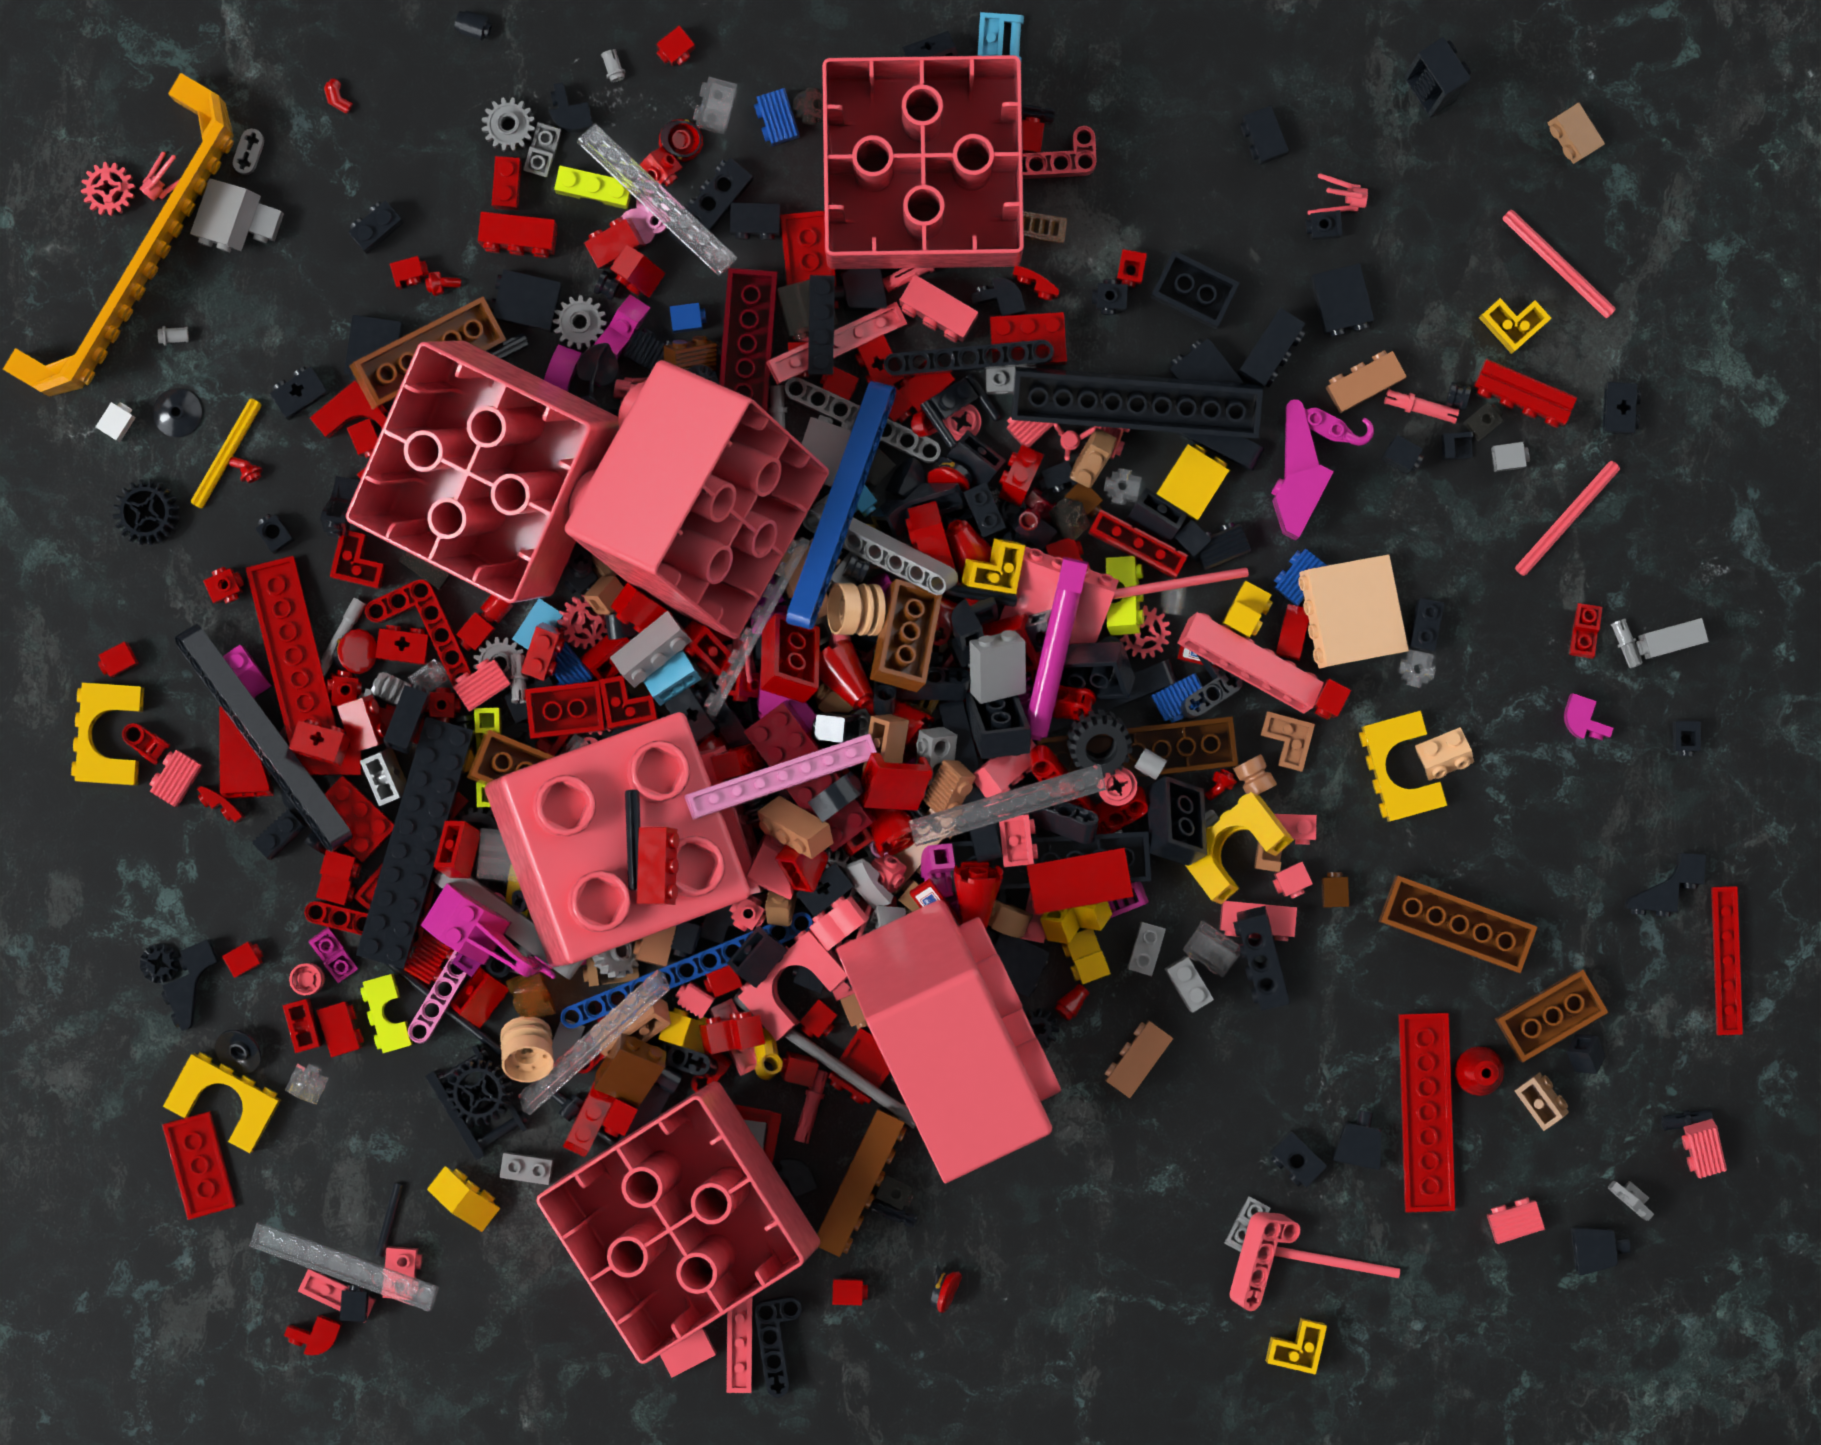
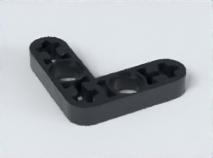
(1218, 684)

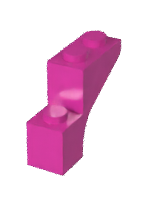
(623, 325)

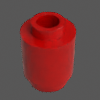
(495, 609)

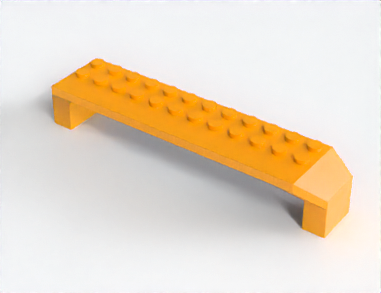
(78, 369)

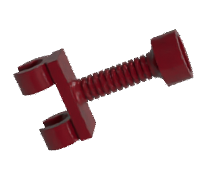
(1039, 507)

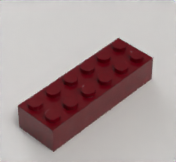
(749, 333)
(785, 736)

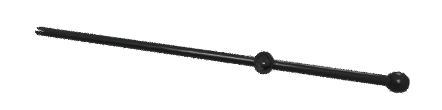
(570, 1106)

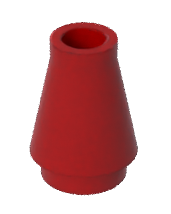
(1071, 1003)

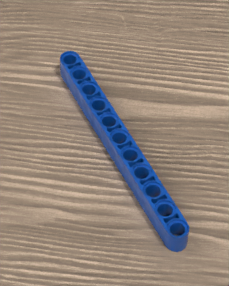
(841, 505)
(674, 972)

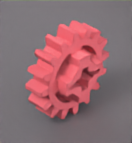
(109, 199)
(583, 621)
(1159, 639)

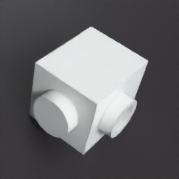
(116, 421)

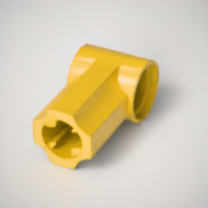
(767, 1053)

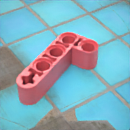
(1071, 157)
(1257, 1256)

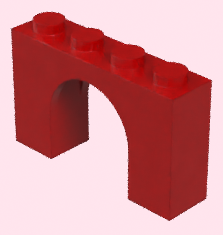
(345, 407)

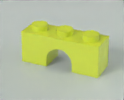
(592, 186)
(1125, 615)
(378, 993)

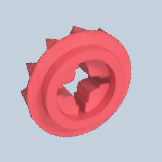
(972, 417)
(1128, 791)

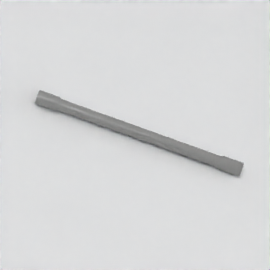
(349, 619)
(899, 1110)

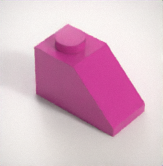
(247, 670)

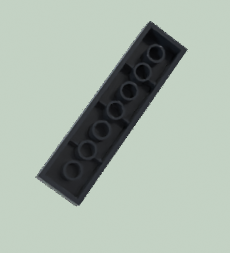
(1060, 847)

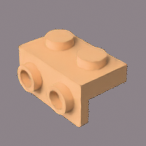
(1445, 754)

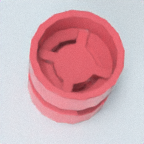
(307, 979)

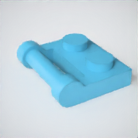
(992, 30)

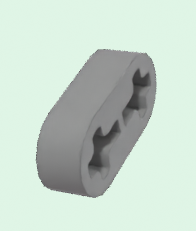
(242, 150)

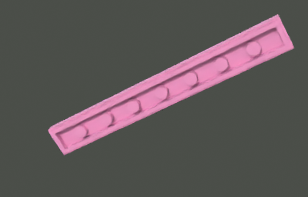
(780, 776)

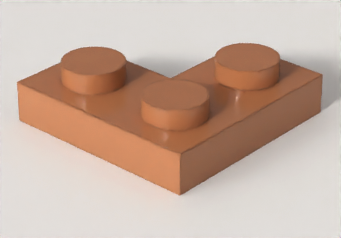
(1295, 735)

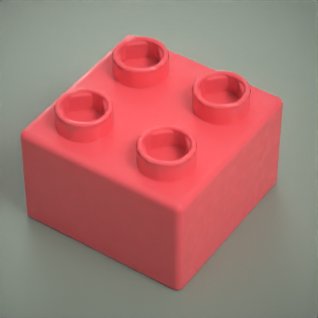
(923, 162)
(481, 470)
(695, 497)
(570, 839)
(952, 1036)
(679, 1222)

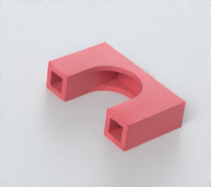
(765, 998)

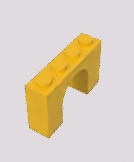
(94, 702)
(1396, 800)
(1251, 815)
(257, 1103)

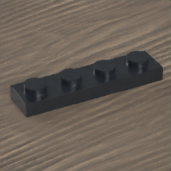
(821, 324)

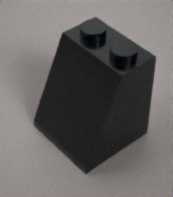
(1021, 960)

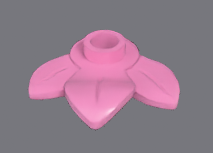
(642, 220)

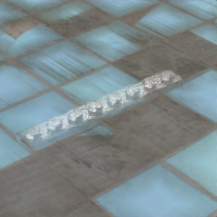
(656, 199)
(750, 635)
(1007, 805)
(595, 1041)
(344, 1266)

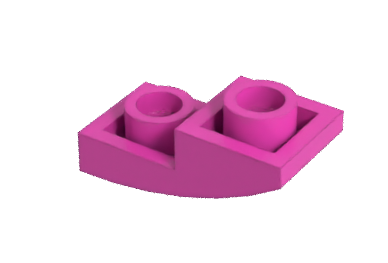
(333, 954)

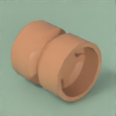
(1255, 776)

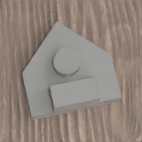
(1632, 1197)

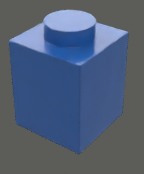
(687, 317)

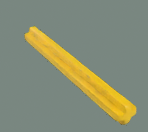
(225, 453)

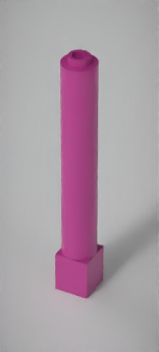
(1055, 646)

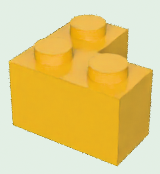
(1513, 329)
(1001, 572)
(1247, 610)
(1063, 924)
(1086, 956)
(683, 1030)
(464, 1198)
(1302, 1353)

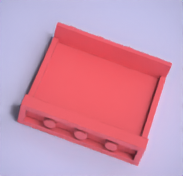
(1038, 587)

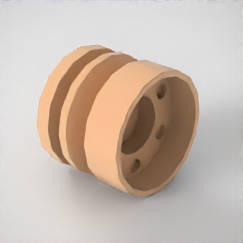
(856, 609)
(526, 1049)

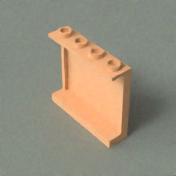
(1353, 611)

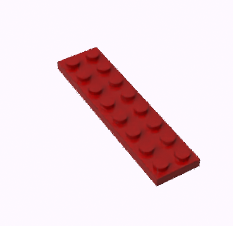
(290, 644)
(1426, 1112)

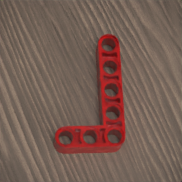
(432, 626)
(1111, 818)
(354, 916)

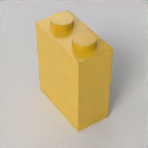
(1193, 481)

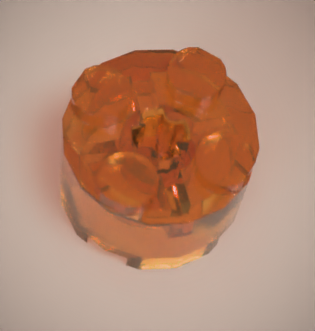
(531, 996)

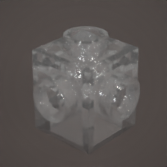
(1130, 481)
(1423, 661)
(307, 1083)

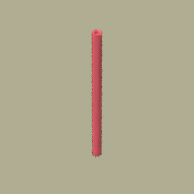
(1181, 583)
(1337, 1262)

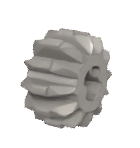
(388, 688)

